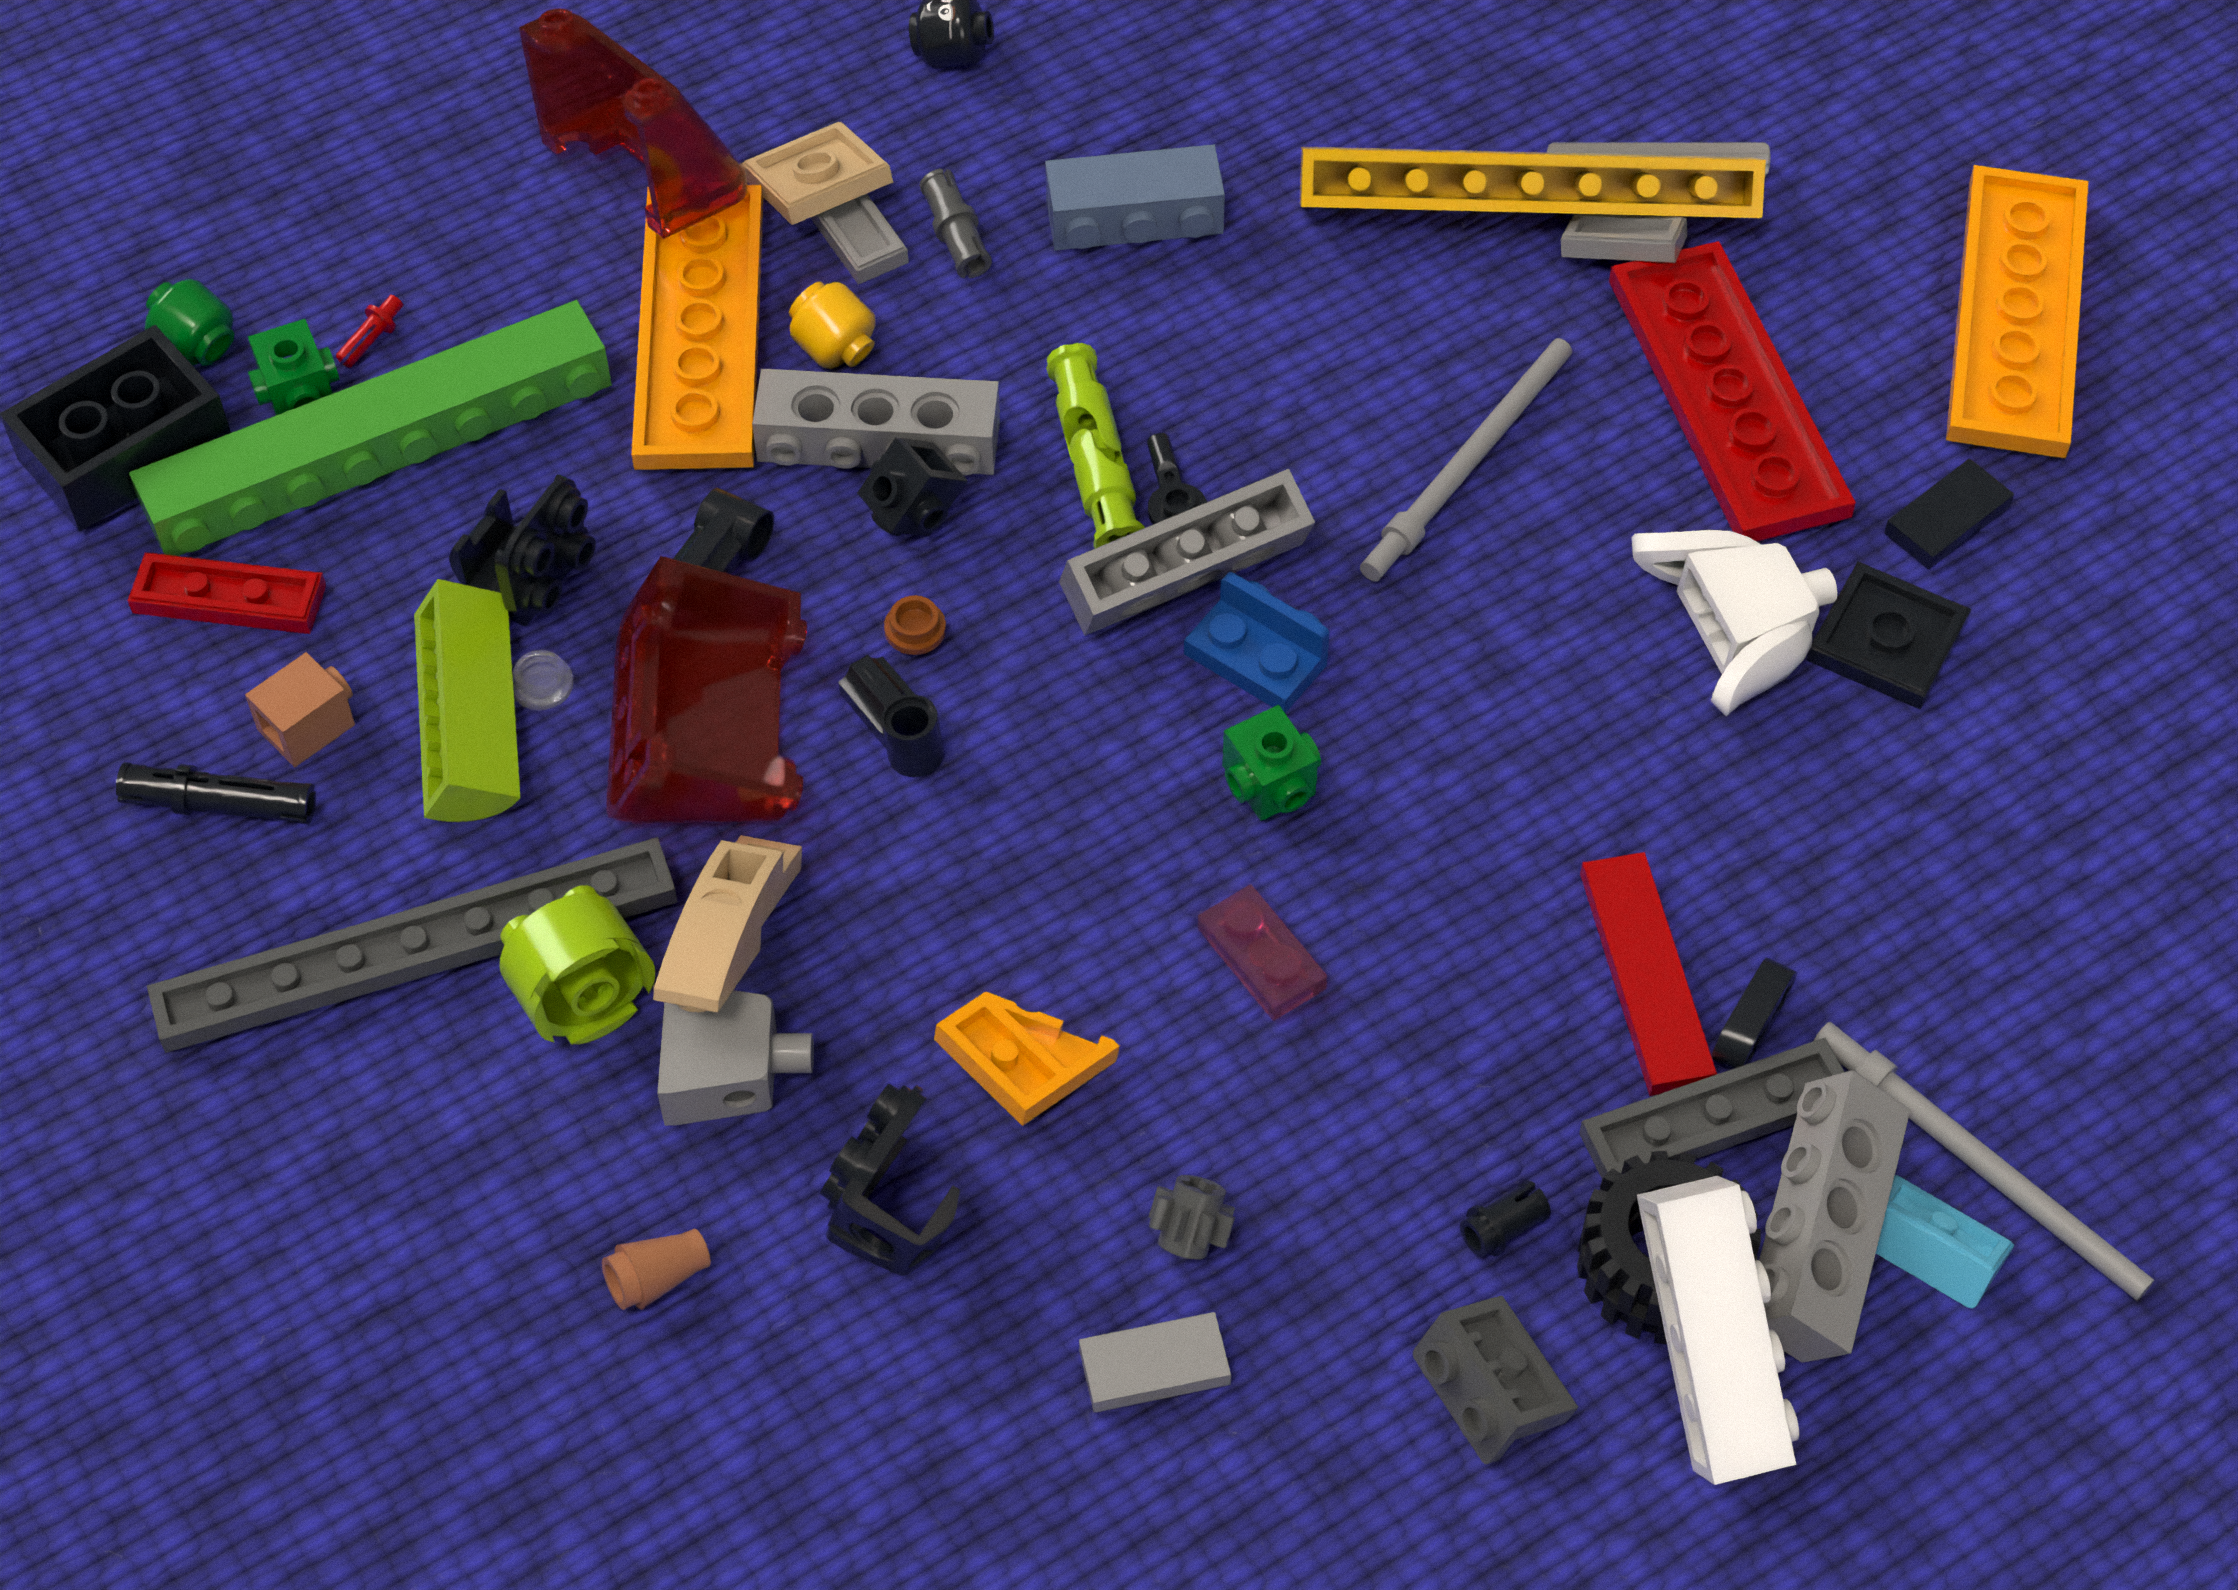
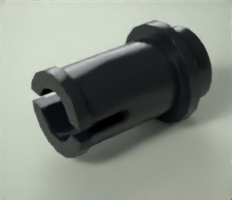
(1492, 1226)

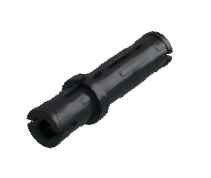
(192, 790)

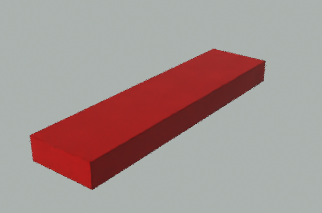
(1647, 972)

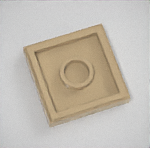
(817, 172)

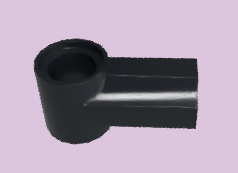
(727, 532)
(895, 715)

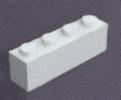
(1719, 1329)

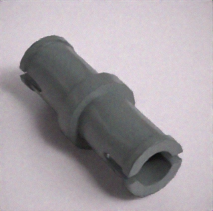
(955, 223)

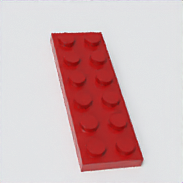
(1731, 394)

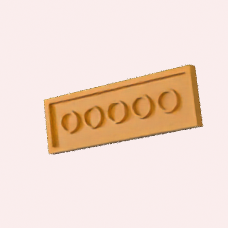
(2018, 312)
(699, 342)

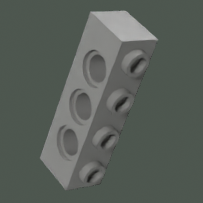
(855, 418)
(1186, 551)
(1830, 1213)

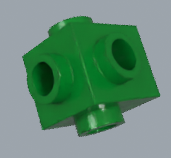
(294, 379)
(1270, 763)

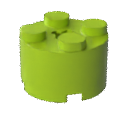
(575, 966)

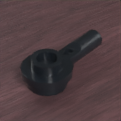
(1172, 495)

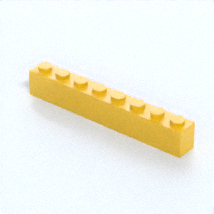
(1532, 182)

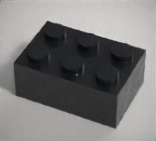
(110, 420)

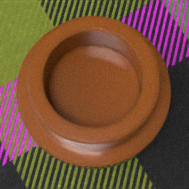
(914, 625)

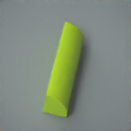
(465, 704)

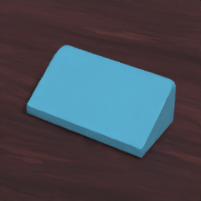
(1940, 1244)

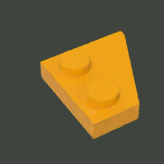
(1021, 1054)

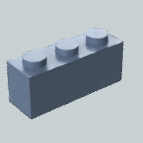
(1134, 197)

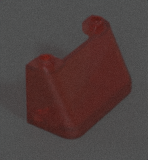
(607, 97)
(702, 699)

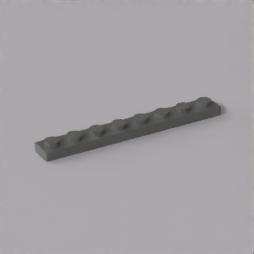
(392, 948)

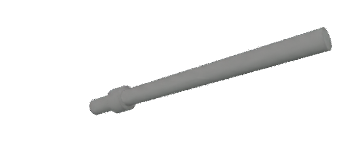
(1407, 527)
(1988, 1164)

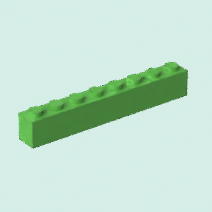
(371, 429)

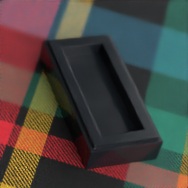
(1949, 513)

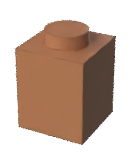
(301, 708)

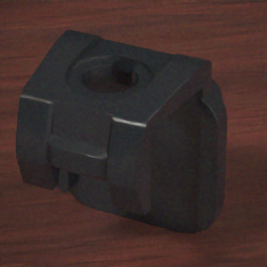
(527, 559)
(858, 1173)

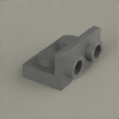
(1492, 1376)

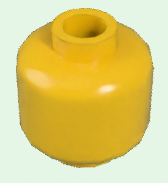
(832, 325)

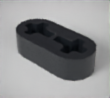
(1754, 1014)

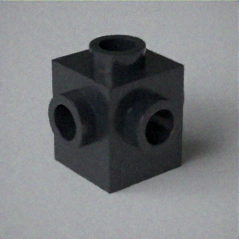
(911, 487)

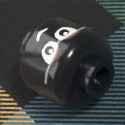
(950, 32)

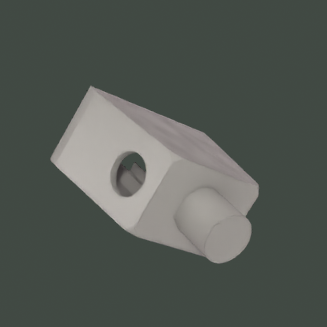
(725, 1059)

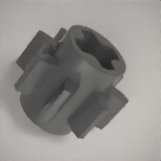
(1191, 1217)

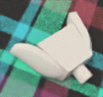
(1744, 603)

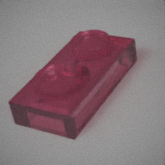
(1262, 952)

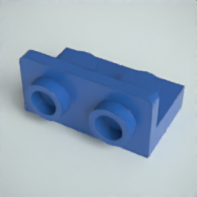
(1260, 643)

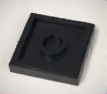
(1888, 635)

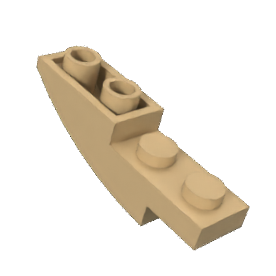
(723, 921)

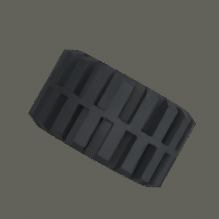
(1608, 1256)

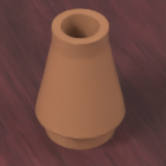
(652, 1267)

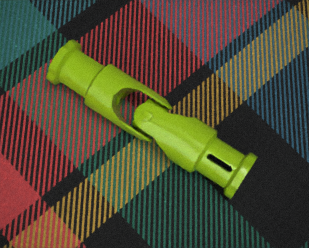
(1093, 443)

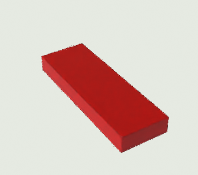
(227, 593)

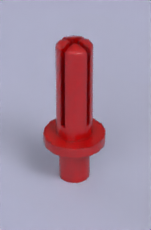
(378, 321)

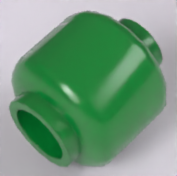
(192, 320)

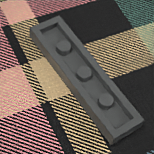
(1711, 1111)

